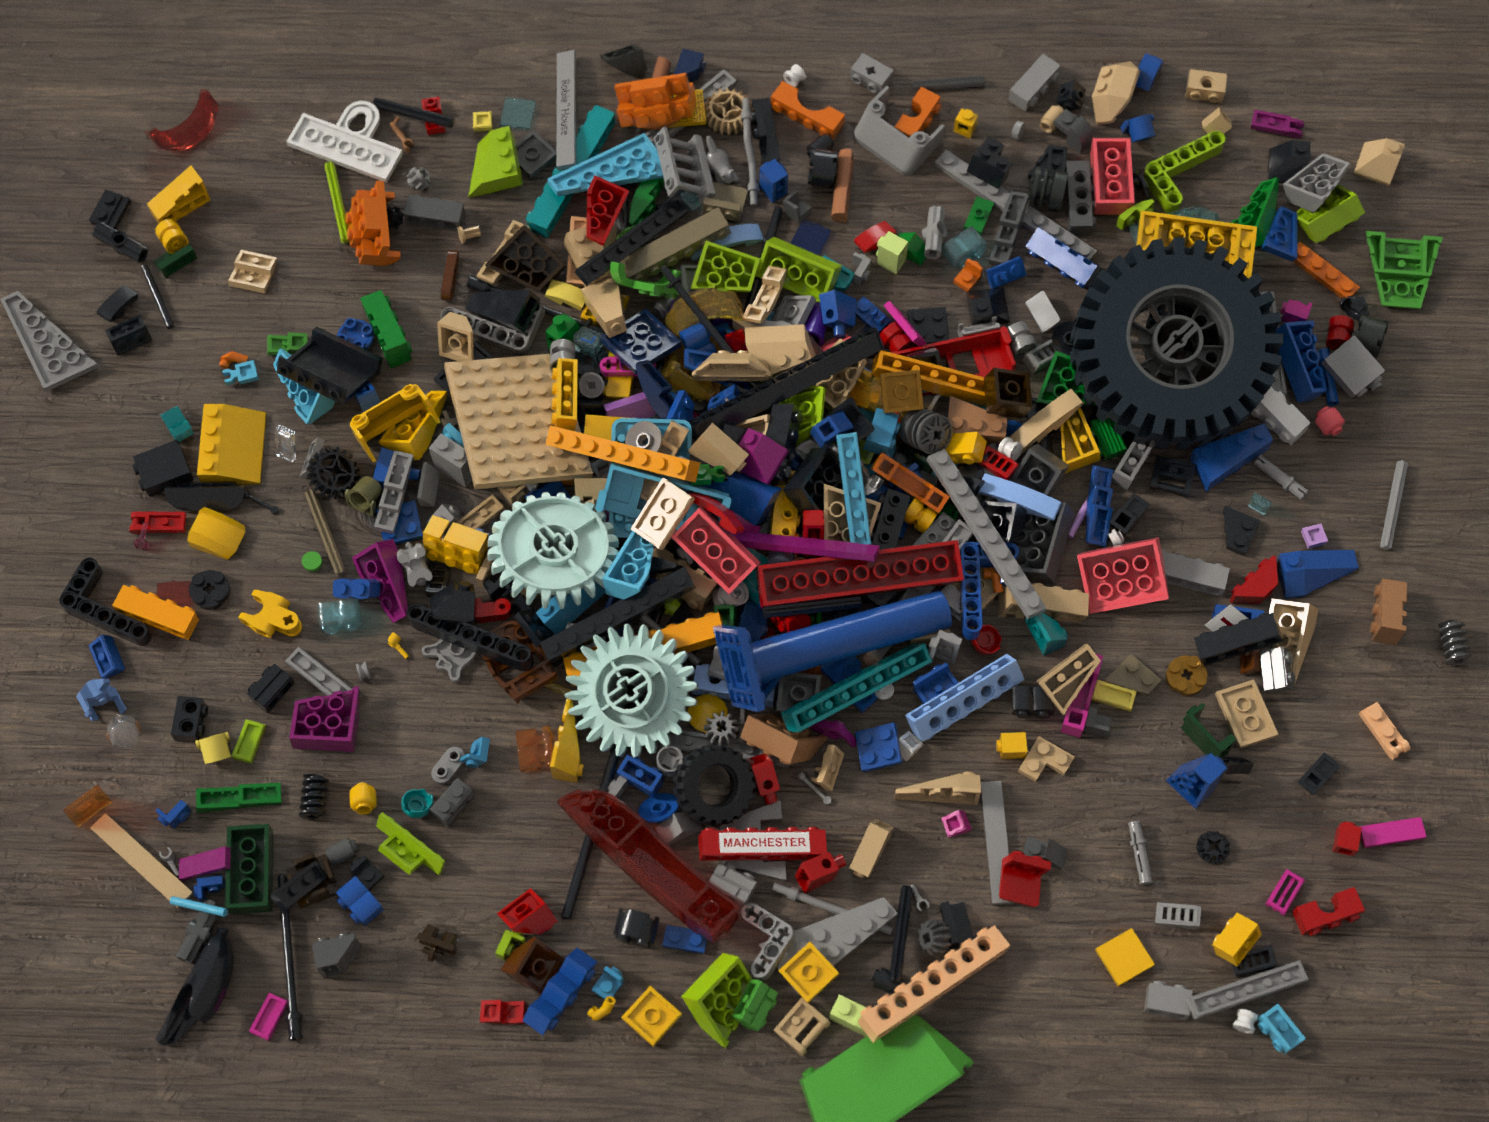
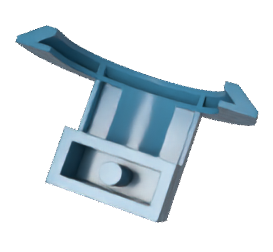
(884, 436)

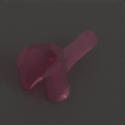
(142, 537)

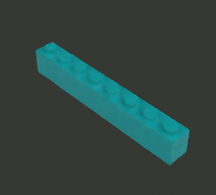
(588, 144)

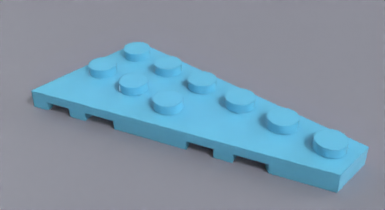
(623, 164)

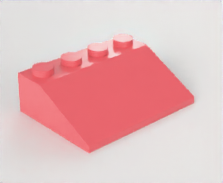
(1124, 575)

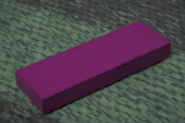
(204, 863)

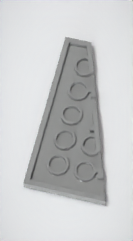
(48, 348)
(840, 933)

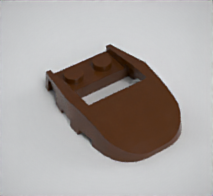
(528, 681)

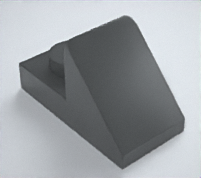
(1049, 850)

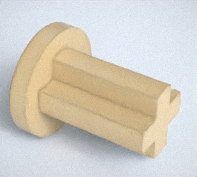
(468, 233)

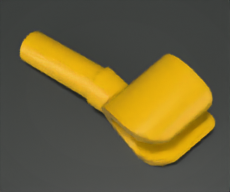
(393, 641)

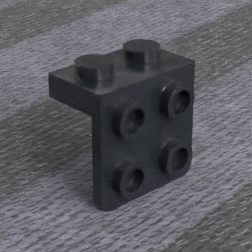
(860, 423)

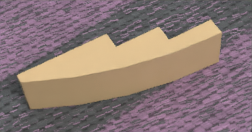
(1047, 419)
(670, 445)

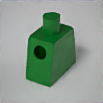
(561, 328)

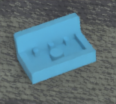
(1280, 1029)

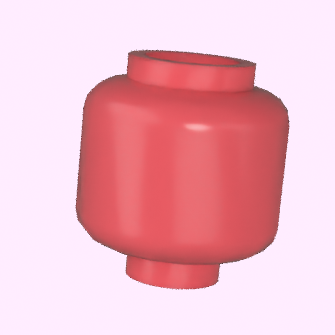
(1329, 421)

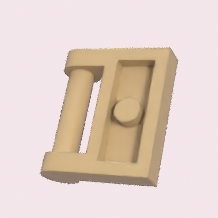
(796, 1022)

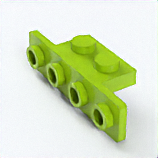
(406, 849)

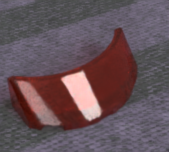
(190, 131)

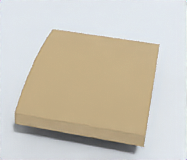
(252, 271)

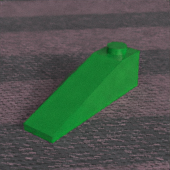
(1261, 209)

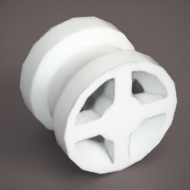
(795, 75)
(1010, 448)
(1245, 1021)

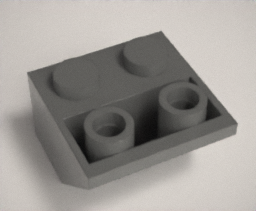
(335, 954)

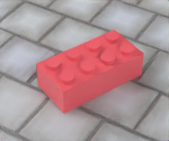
(1112, 175)
(715, 549)

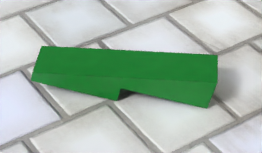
(237, 797)

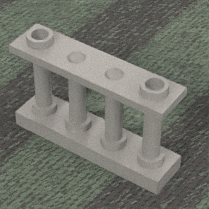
(696, 159)

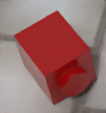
(1347, 839)

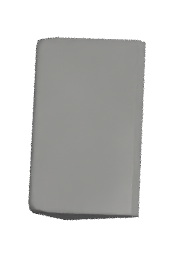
(1043, 312)
(428, 485)

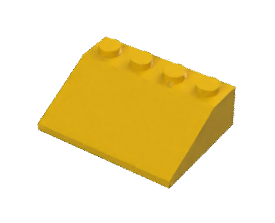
(231, 444)

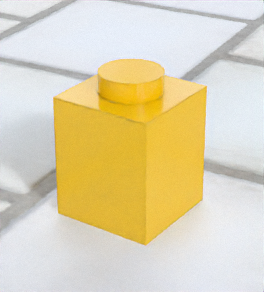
(1012, 745)

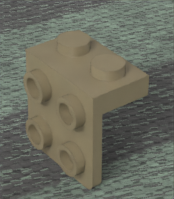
(728, 199)

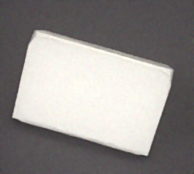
(909, 745)

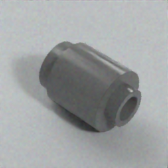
(342, 851)

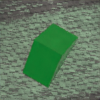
(915, 248)

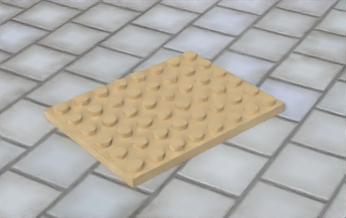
(506, 422)

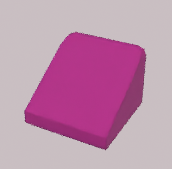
(956, 823)

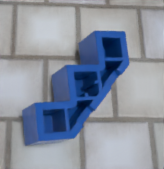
(560, 992)

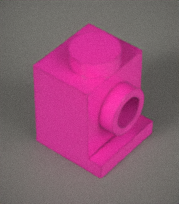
(1295, 311)

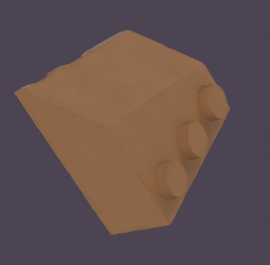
(772, 736)

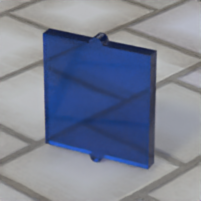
(811, 237)

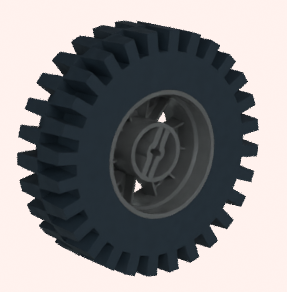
(1220, 298)

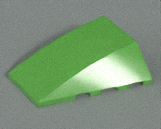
(1402, 268)

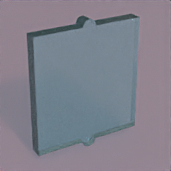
(517, 113)

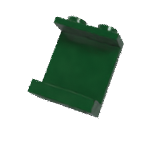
(1202, 737)

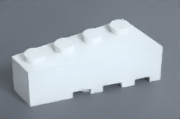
(1281, 417)

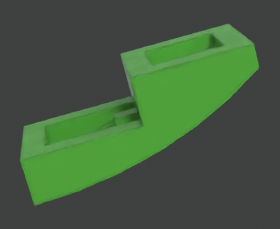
(290, 343)

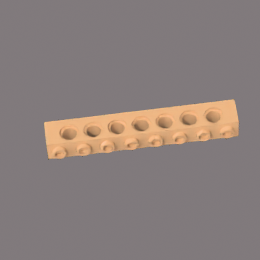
(877, 1027)

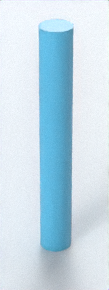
(198, 906)

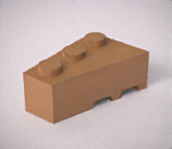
(970, 418)

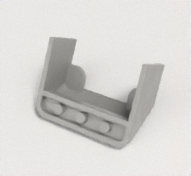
(890, 144)

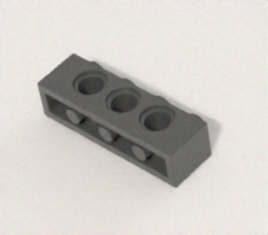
(1078, 223)

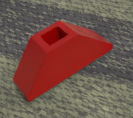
(1257, 585)

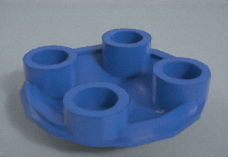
(357, 332)

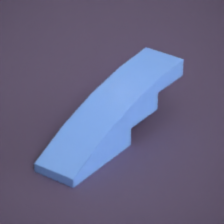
(1010, 492)

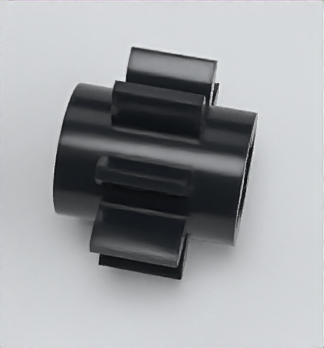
(394, 217)

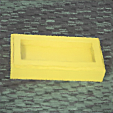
(1113, 695)

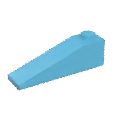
(308, 403)

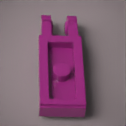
(1277, 124)

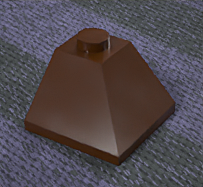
(532, 965)

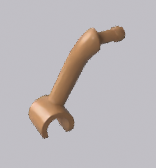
(405, 142)

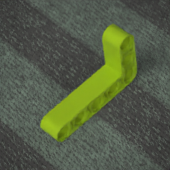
(1178, 165)

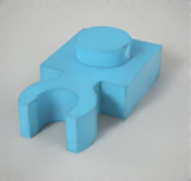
(244, 373)

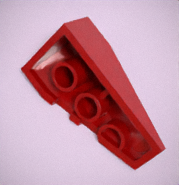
(603, 208)

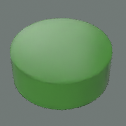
(312, 561)

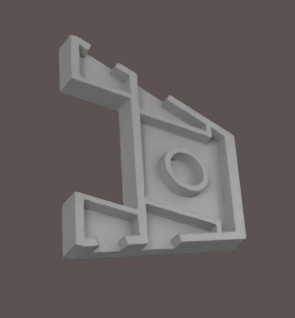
(767, 813)

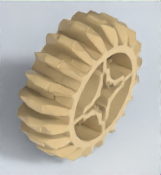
(720, 105)

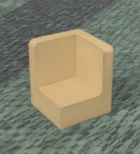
(1217, 122)

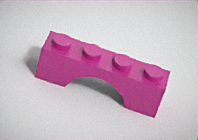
(1078, 710)

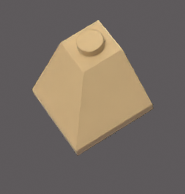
(1379, 160)
(455, 337)

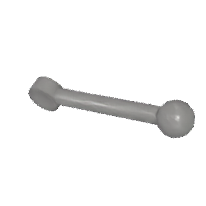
(826, 799)

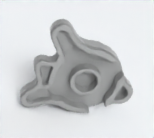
(451, 657)

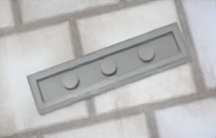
(315, 672)

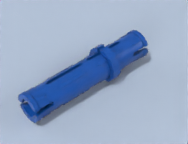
(1331, 393)

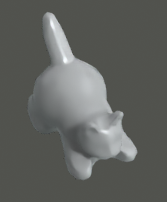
(719, 164)
(414, 561)

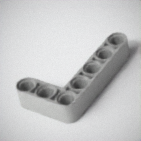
(496, 330)

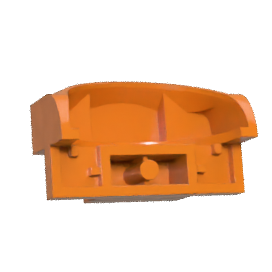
(653, 103)
(369, 221)

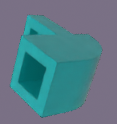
(177, 424)

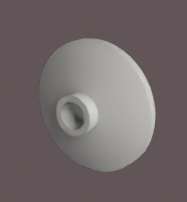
(641, 432)

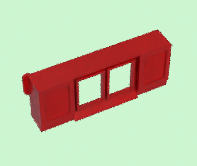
(988, 349)

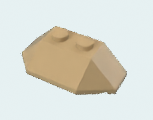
(1113, 91)
(731, 367)

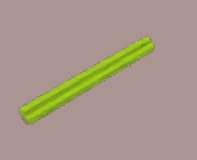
(337, 200)

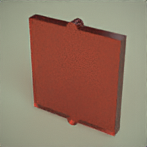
(176, 592)

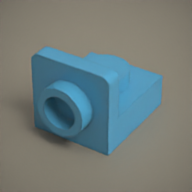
(478, 754)
(608, 983)

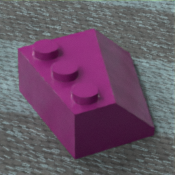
(326, 722)

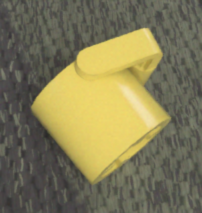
(214, 747)

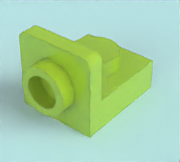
(505, 946)

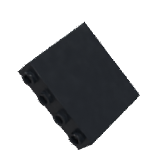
(331, 366)

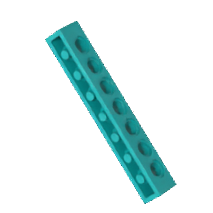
(856, 687)

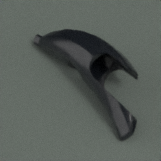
(201, 991)

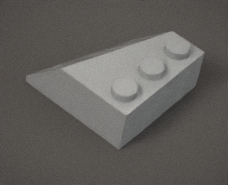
(1315, 182)

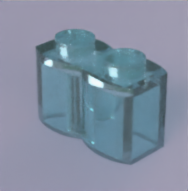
(964, 246)
(339, 615)

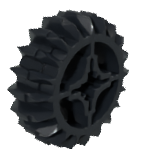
(348, 474)

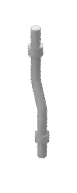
(746, 117)

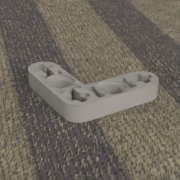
(774, 933)

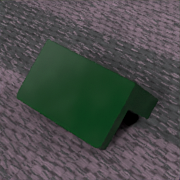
(171, 263)

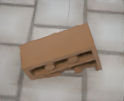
(1389, 611)

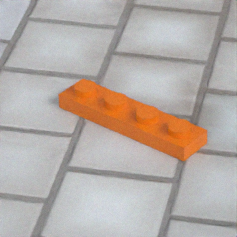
(1324, 272)

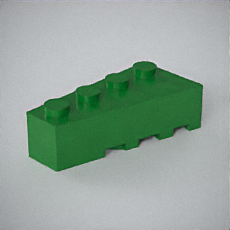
(386, 328)

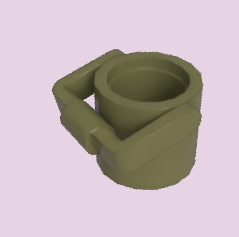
(364, 495)

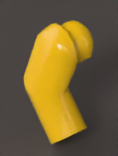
(605, 1009)

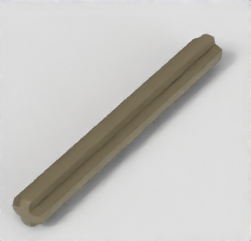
(325, 533)

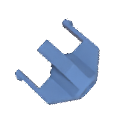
(97, 693)

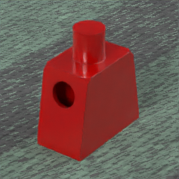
(764, 770)
(818, 871)

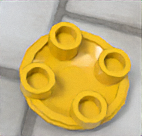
(704, 709)

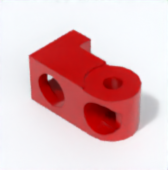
(492, 611)

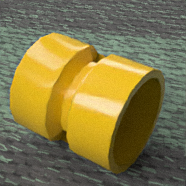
(171, 235)
(919, 515)

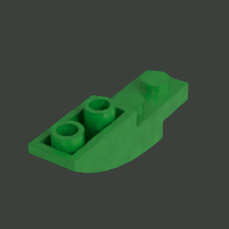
(644, 200)

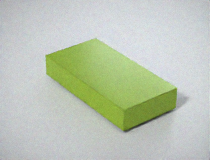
(248, 741)

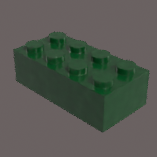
(251, 869)

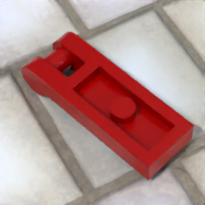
(158, 522)

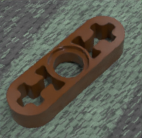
(450, 275)

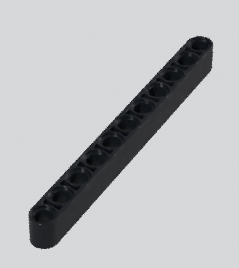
(789, 382)

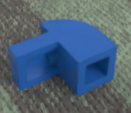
(1148, 69)

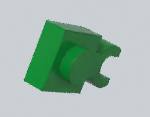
(706, 474)

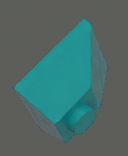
(1046, 633)

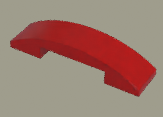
(728, 518)

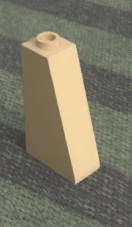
(606, 305)

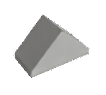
(677, 828)

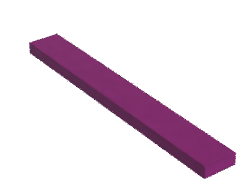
(808, 546)

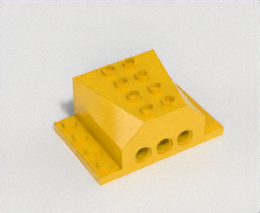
(1234, 237)

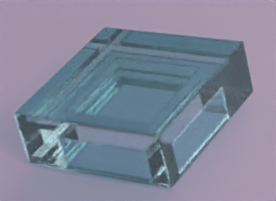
(1259, 503)

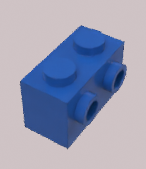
(773, 180)
(641, 776)

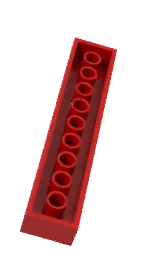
(841, 578)

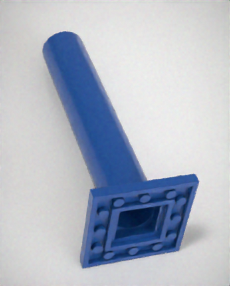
(751, 663)

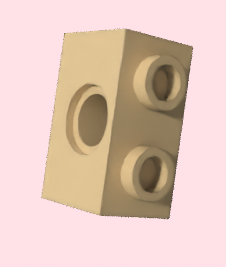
(1214, 82)

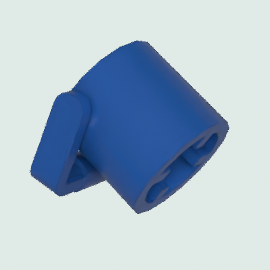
(1139, 128)

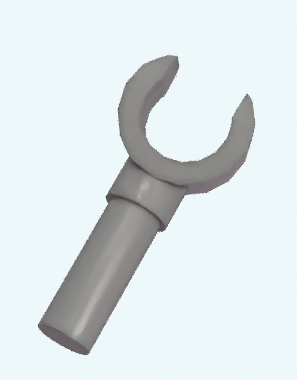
(170, 860)
(919, 899)

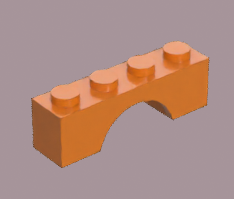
(824, 121)
(910, 482)

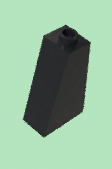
(505, 308)

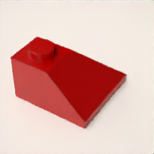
(528, 914)

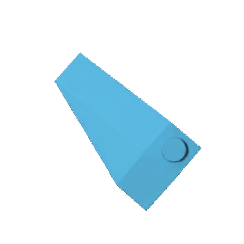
(629, 568)

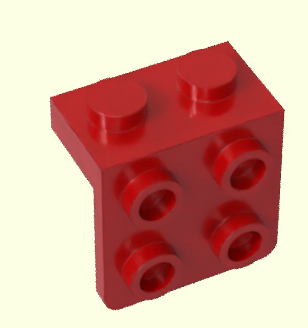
(1022, 878)

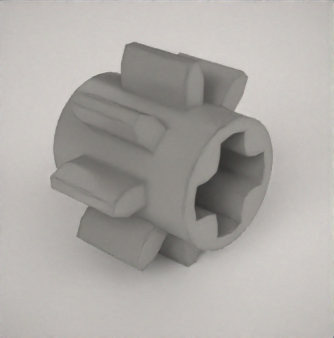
(418, 178)

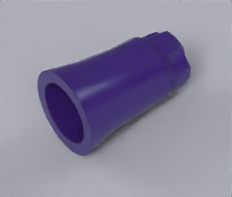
(815, 325)

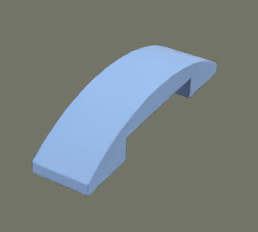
(740, 234)

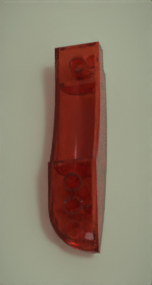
(651, 862)

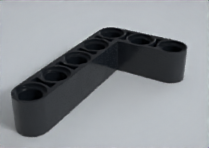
(99, 611)

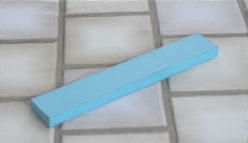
(853, 488)

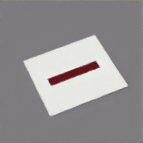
(1229, 616)

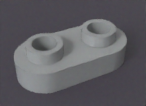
(449, 765)

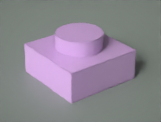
(1314, 536)

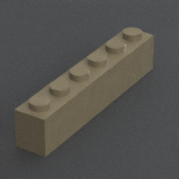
(676, 245)

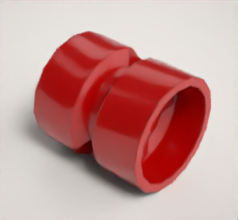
(1340, 331)
(895, 339)

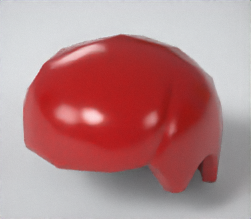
(988, 640)

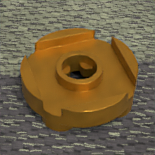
(1186, 664)

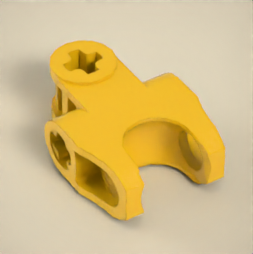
(273, 616)

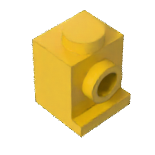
(968, 119)

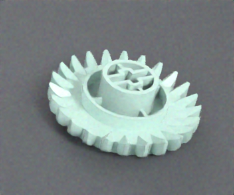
(552, 548)
(663, 678)

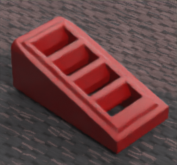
(1006, 461)

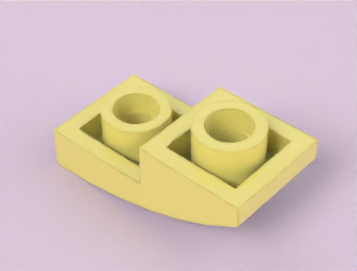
(563, 292)

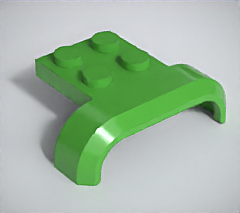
(645, 287)

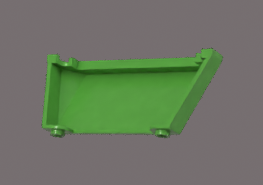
(883, 1077)

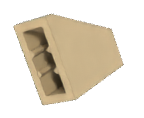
(719, 450)
(871, 848)

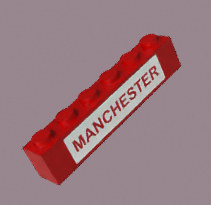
(761, 844)

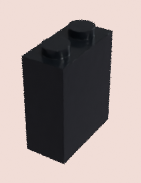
(162, 468)

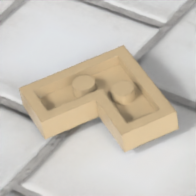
(1045, 754)

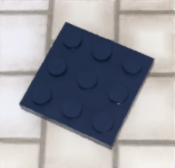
(643, 340)

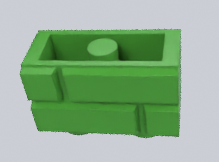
(755, 1005)

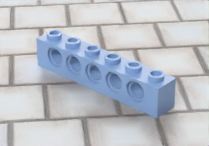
(954, 697)

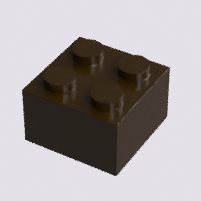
(1008, 393)

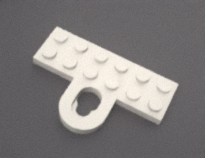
(345, 147)

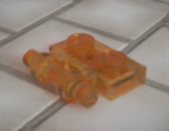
(529, 751)

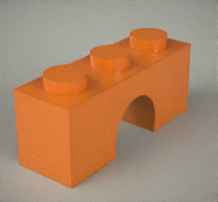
(925, 105)

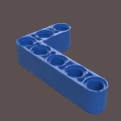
(973, 600)

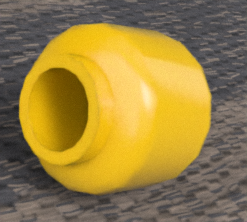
(363, 798)

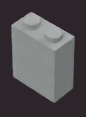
(1353, 367)
(450, 460)

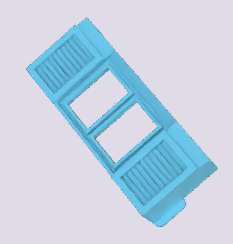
(625, 487)

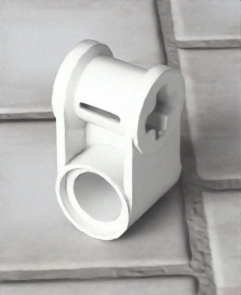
(953, 597)

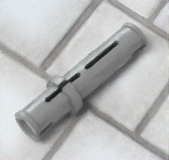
(1282, 478)
(1138, 844)

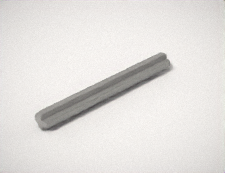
(1394, 505)

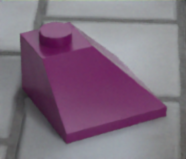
(764, 456)

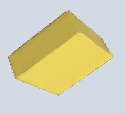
(482, 121)

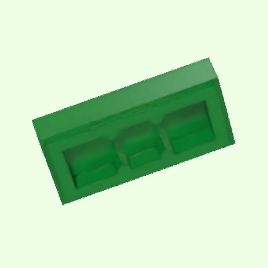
(979, 214)

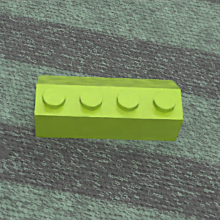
(806, 271)

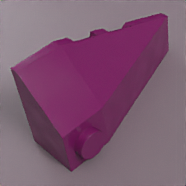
(381, 563)

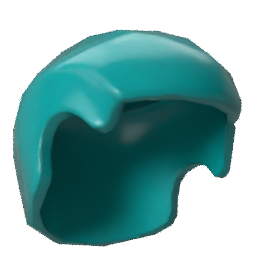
(417, 803)

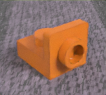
(969, 275)

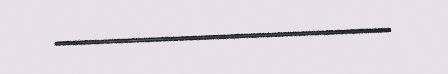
(656, 616)

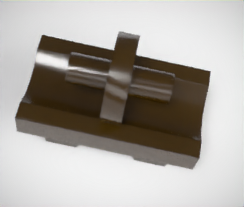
(429, 939)

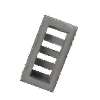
(1033, 362)
(1187, 909)

